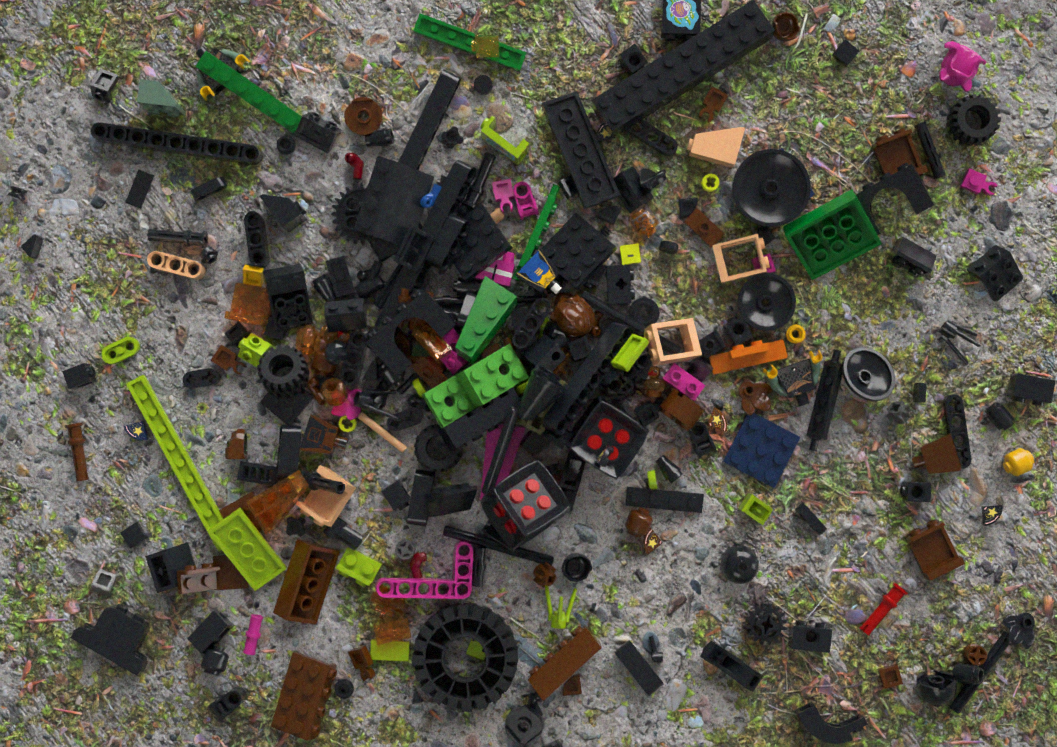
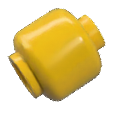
(1018, 462)

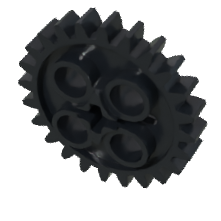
(342, 220)

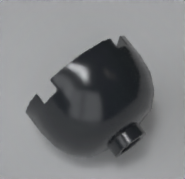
(739, 564)
(936, 688)

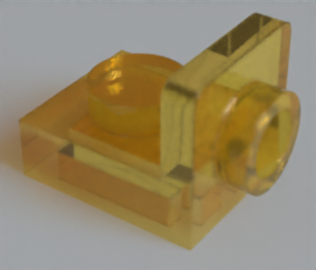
(485, 46)

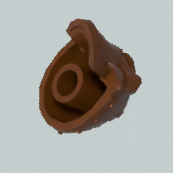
(573, 315)

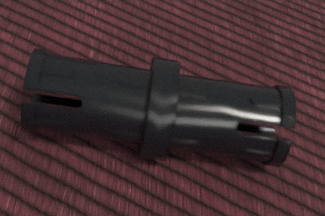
(478, 566)

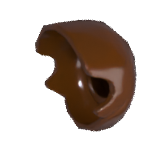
(785, 26)

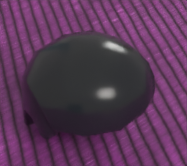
(576, 567)

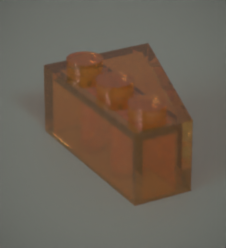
(277, 501)

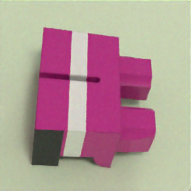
(503, 271)

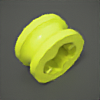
(704, 181)
(342, 426)

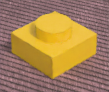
(253, 275)

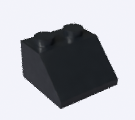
(286, 212)
(346, 315)

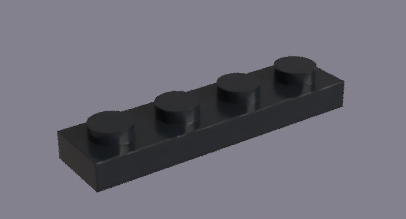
(664, 499)

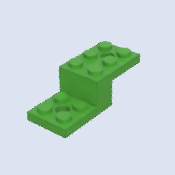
(475, 386)

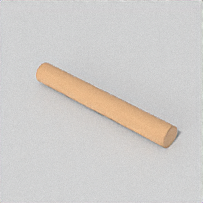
(382, 432)

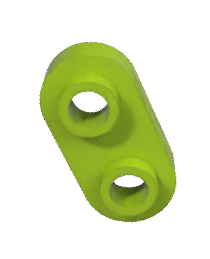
(121, 349)

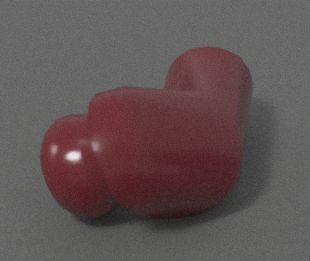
(357, 163)
(416, 562)

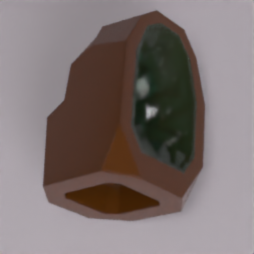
(237, 445)

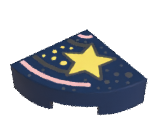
(137, 431)

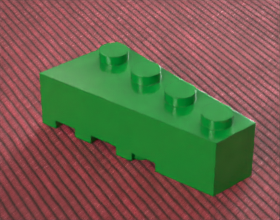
(486, 317)

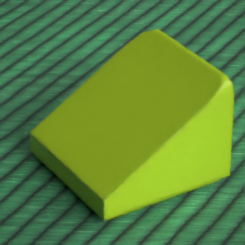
(475, 650)

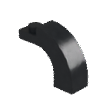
(731, 665)
(829, 732)

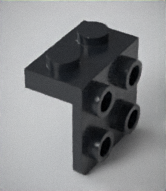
(996, 271)

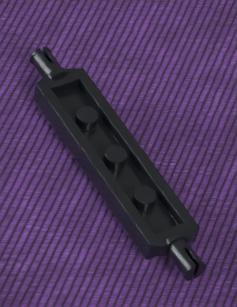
(825, 400)

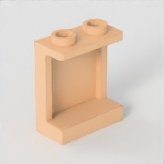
(326, 505)

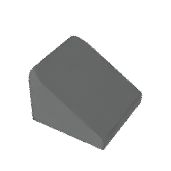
(104, 582)

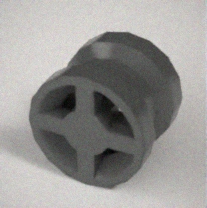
(403, 547)

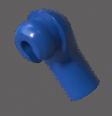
(428, 200)

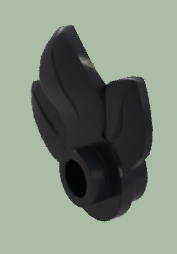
(1018, 631)

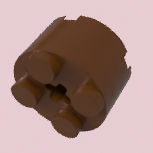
(682, 409)

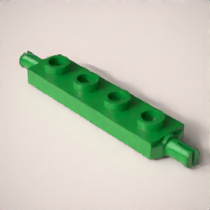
(542, 225)

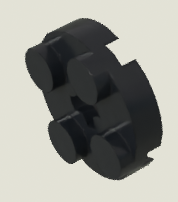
(531, 717)

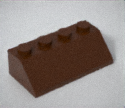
(306, 582)
(564, 661)

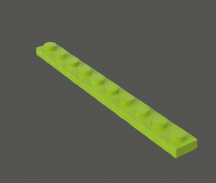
(175, 452)

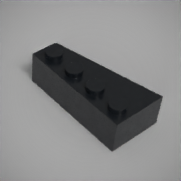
(479, 420)

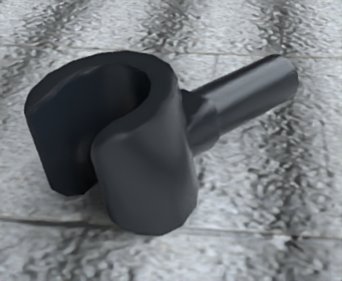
(656, 656)

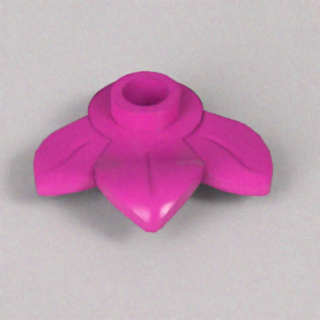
(347, 407)

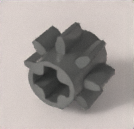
(898, 412)

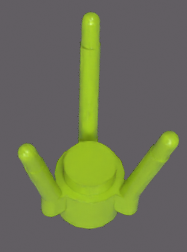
(559, 619)

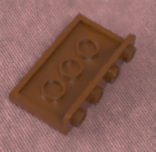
(304, 696)

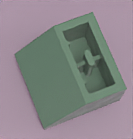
(157, 99)

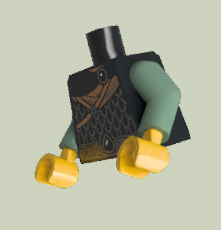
(207, 84)
(796, 378)

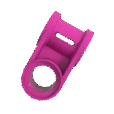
(525, 202)

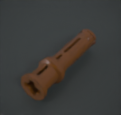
(76, 442)

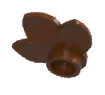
(756, 399)

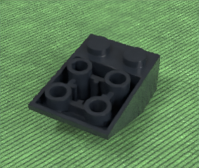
(288, 297)

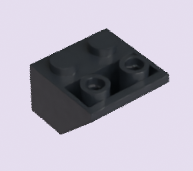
(912, 258)
(450, 499)
(166, 563)

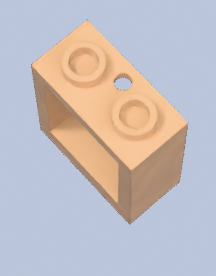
(764, 263)
(689, 339)

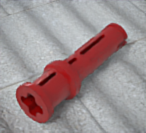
(889, 601)

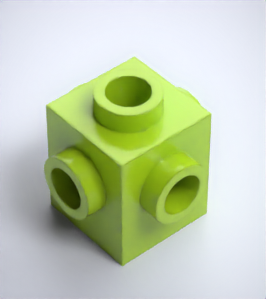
(252, 349)

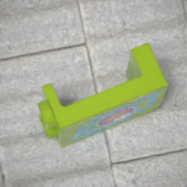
(515, 154)

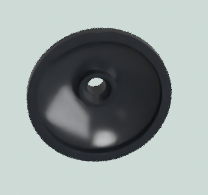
(776, 292)
(868, 374)

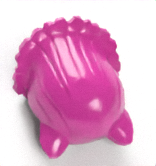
(959, 65)

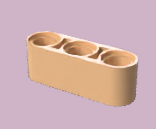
(167, 265)

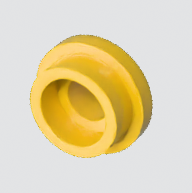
(799, 329)

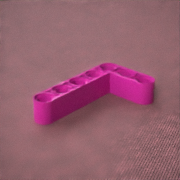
(433, 584)

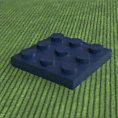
(761, 449)

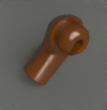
(596, 331)
(313, 386)

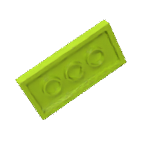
(247, 549)

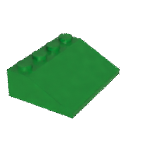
(832, 235)

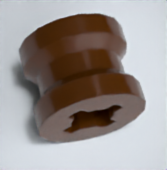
(977, 657)

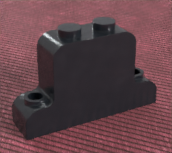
(117, 637)

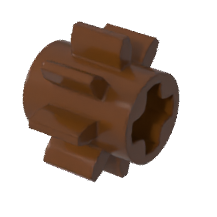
(544, 575)

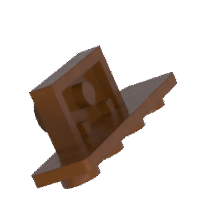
(426, 367)

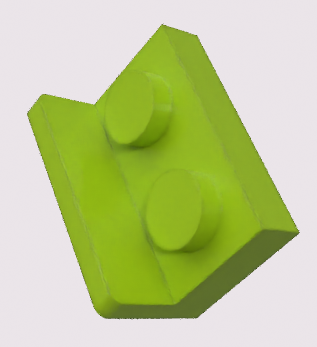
(358, 566)

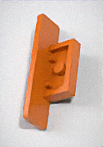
(749, 356)

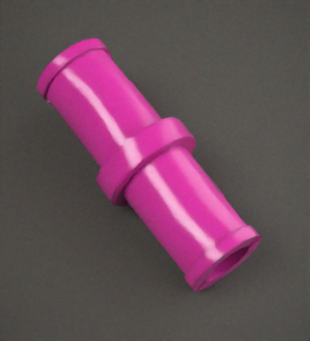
(253, 634)

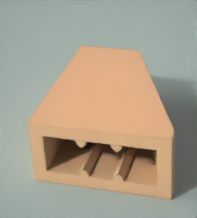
(717, 146)

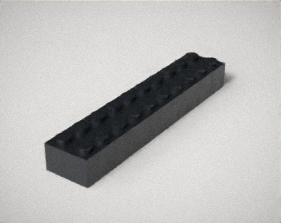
(682, 68)

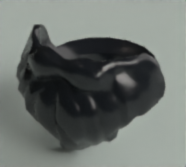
(650, 179)

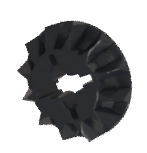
(649, 305)

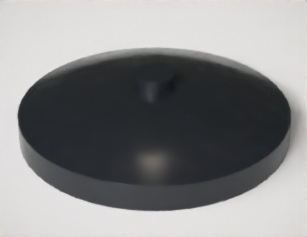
(771, 188)

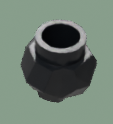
(335, 352)

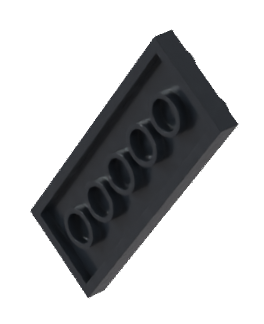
(580, 150)

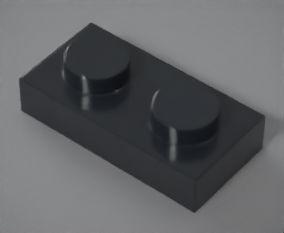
(340, 276)

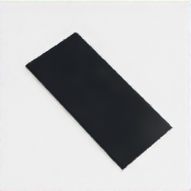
(139, 189)

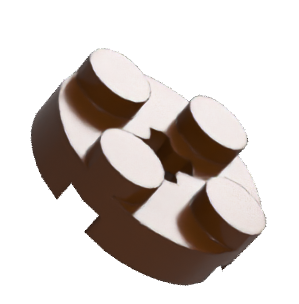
(355, 109)

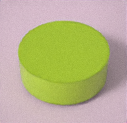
(419, 387)
(652, 479)

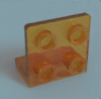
(249, 305)

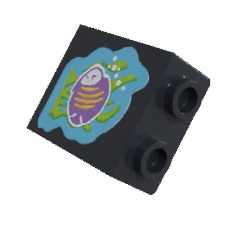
(680, 19)

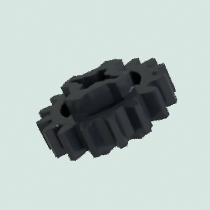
(757, 621)

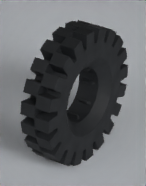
(470, 622)

